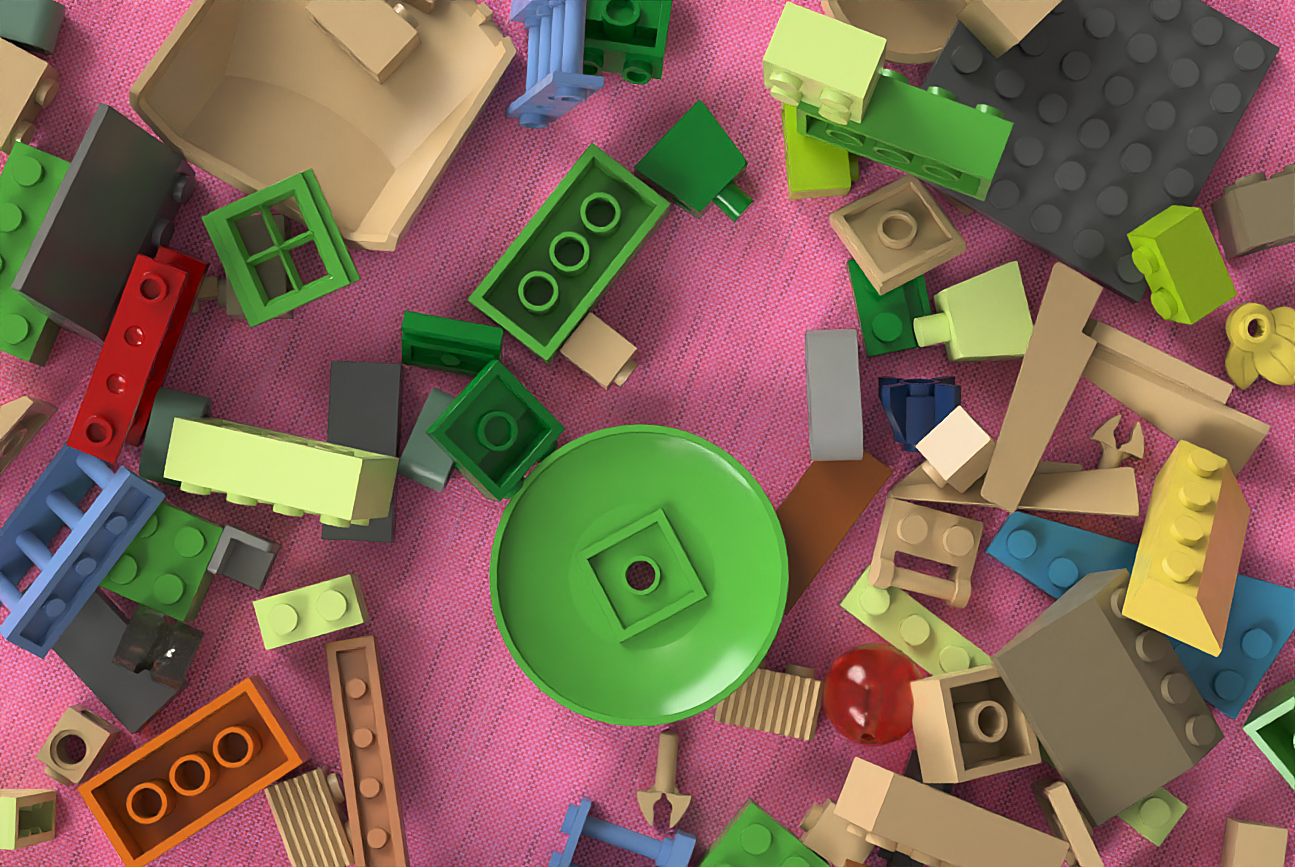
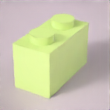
(311, 611)

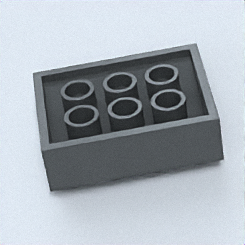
(107, 210)

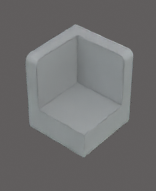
(244, 556)

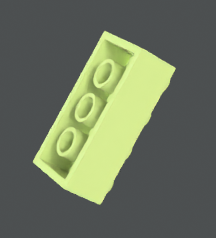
(280, 470)

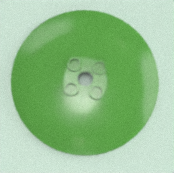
(567, 562)

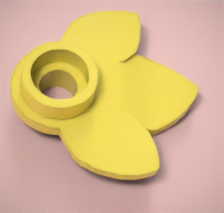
(1265, 353)

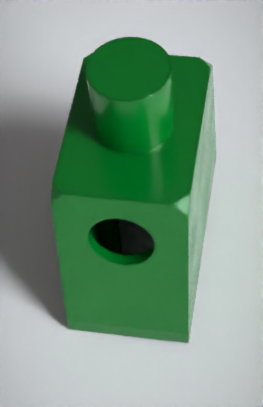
(697, 166)

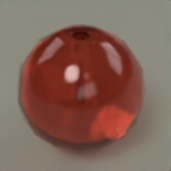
(871, 694)

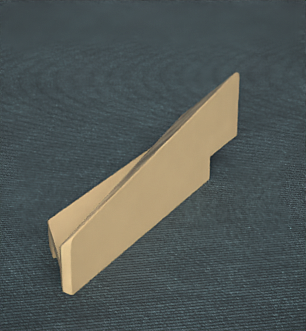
(1044, 384)
(1171, 395)
(1052, 488)

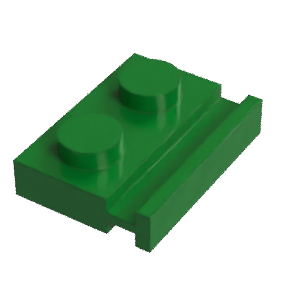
(888, 318)
(449, 344)

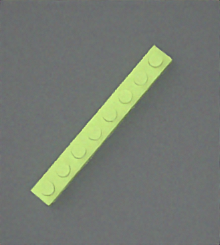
(944, 650)

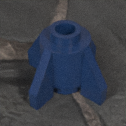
(917, 405)

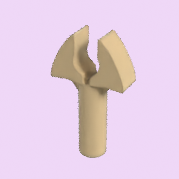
(1111, 456)
(665, 781)

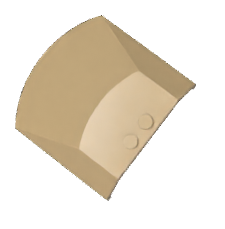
(269, 95)

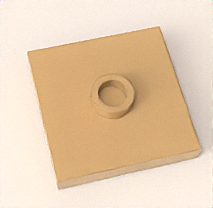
(897, 233)
(1067, 822)

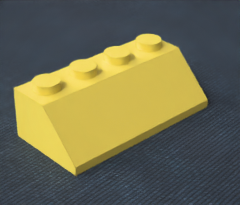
(1189, 549)

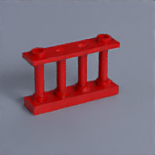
(137, 352)

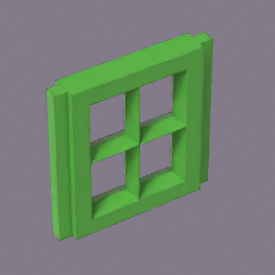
(240, 265)

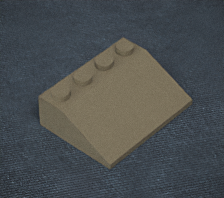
(1106, 697)

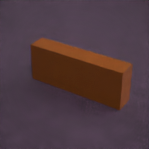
(823, 511)

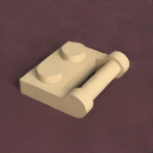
(929, 536)

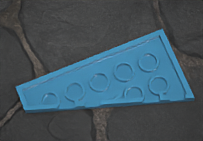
(1258, 622)

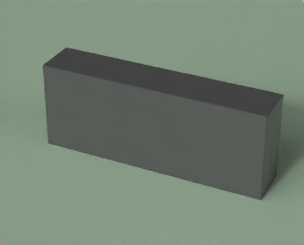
(366, 417)
(89, 649)

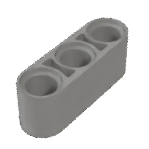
(833, 395)

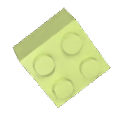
(823, 64)

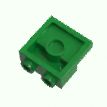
(626, 38)
(496, 432)

